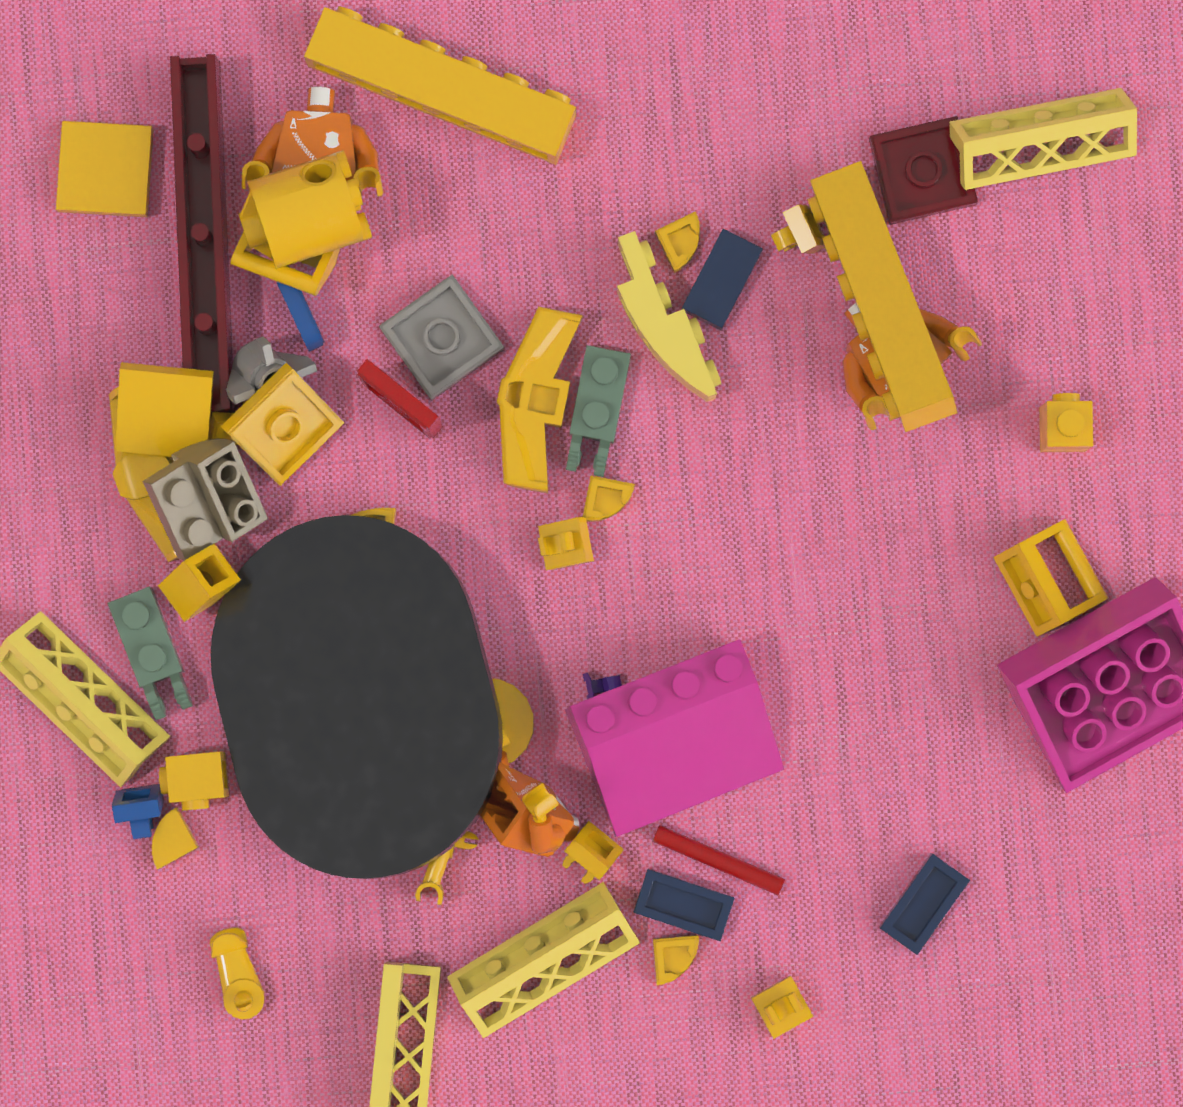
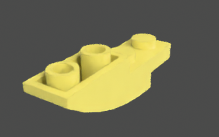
(670, 337)

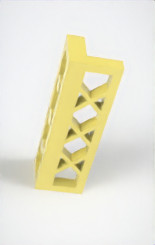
(1044, 123)
(72, 703)
(538, 954)
(387, 1034)

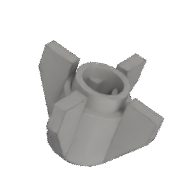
(257, 364)

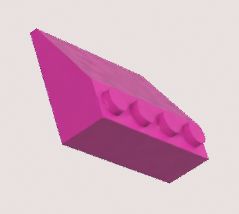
(1103, 684)
(676, 737)

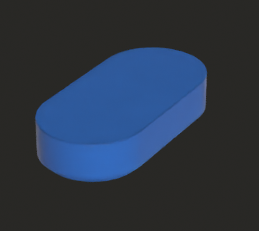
(302, 316)

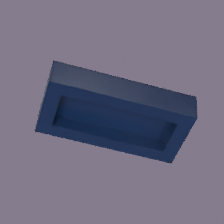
(722, 279)
(924, 903)
(684, 905)

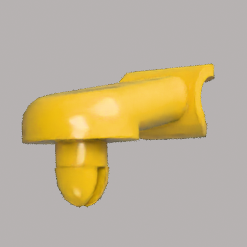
(437, 867)
(239, 982)

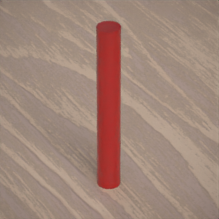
(718, 860)

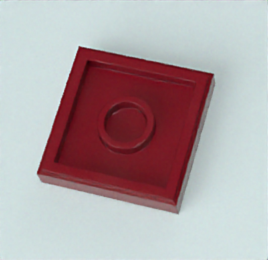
(919, 171)

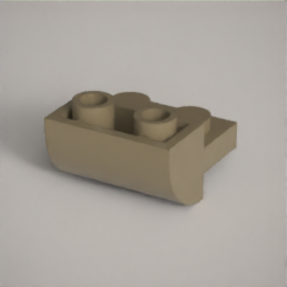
(205, 497)

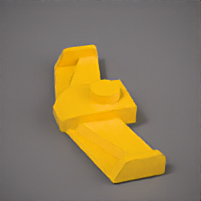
(533, 398)
(128, 476)

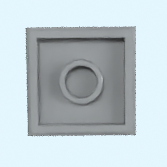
(441, 337)

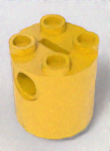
(304, 211)

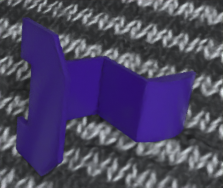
(601, 685)

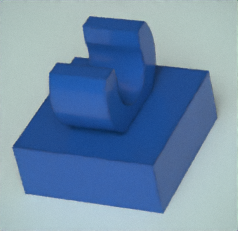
(139, 807)

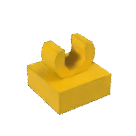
(800, 231)
(565, 543)
(592, 851)
(782, 1007)

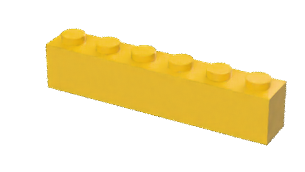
(441, 84)
(883, 297)

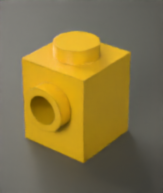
(1066, 424)
(199, 582)
(194, 779)

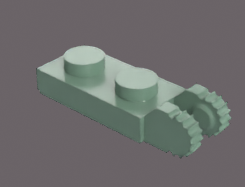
(598, 404)
(149, 647)

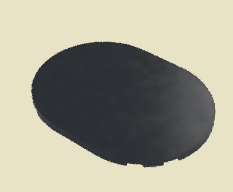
(356, 697)

